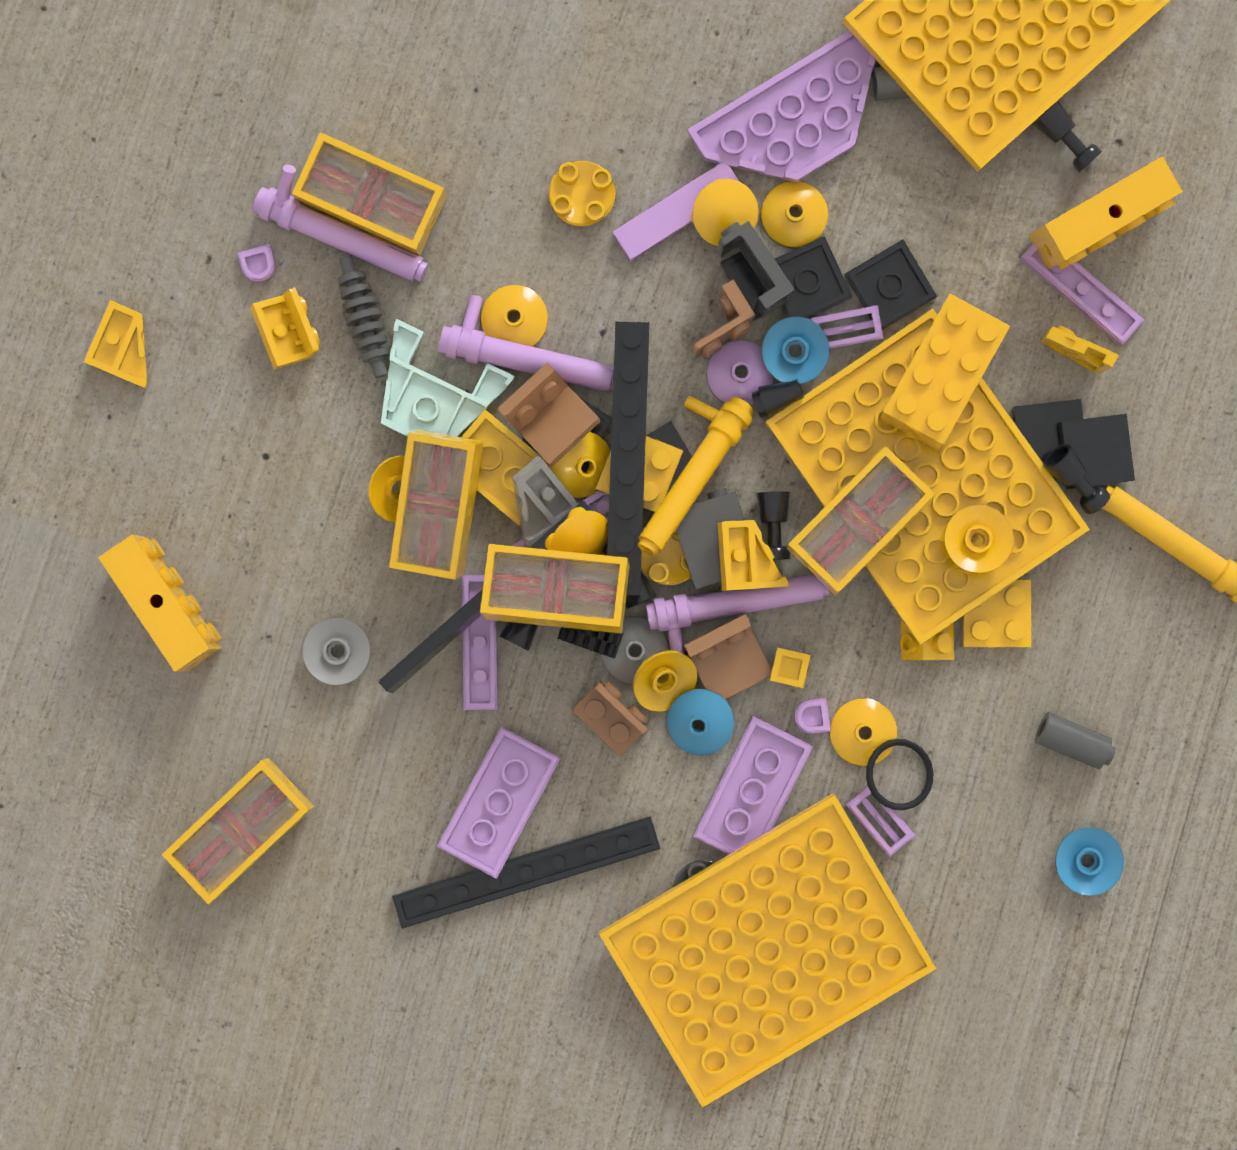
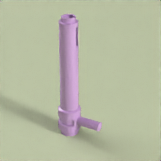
(292, 214)
(477, 347)
(684, 610)

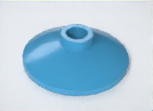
(802, 333)
(704, 706)
(1105, 865)

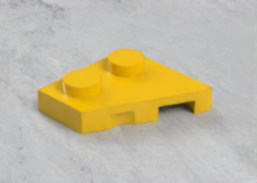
(120, 345)
(1079, 350)
(745, 558)

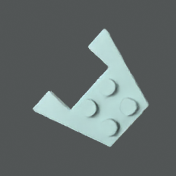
(427, 403)

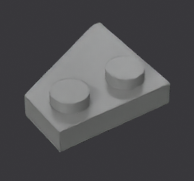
(540, 499)

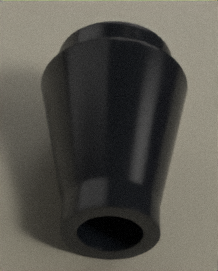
(776, 397)

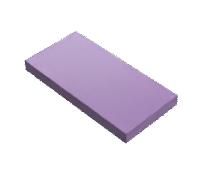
(753, 787)
(499, 802)

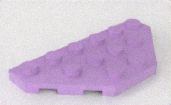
(795, 117)

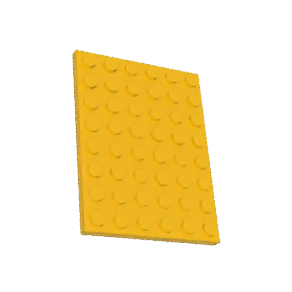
(992, 64)
(982, 463)
(767, 950)

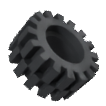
(597, 641)

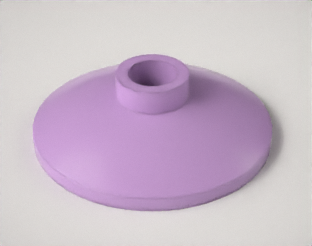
(722, 368)

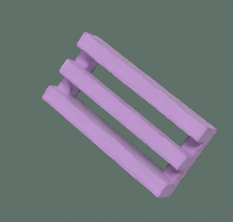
(876, 323)
(898, 842)

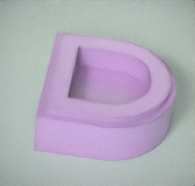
(258, 263)
(812, 716)

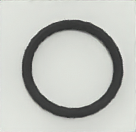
(929, 778)

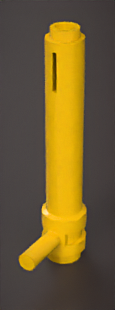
(722, 435)
(1174, 541)

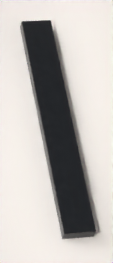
(447, 631)
(527, 872)

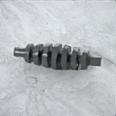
(363, 316)

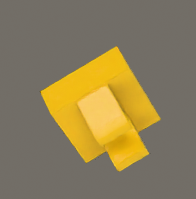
(789, 667)

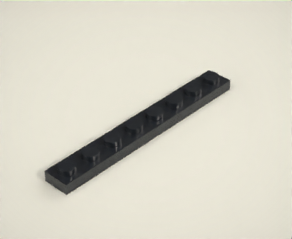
(628, 446)

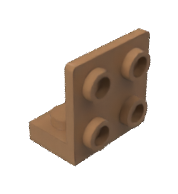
(732, 306)
(549, 414)
(729, 658)
(610, 717)

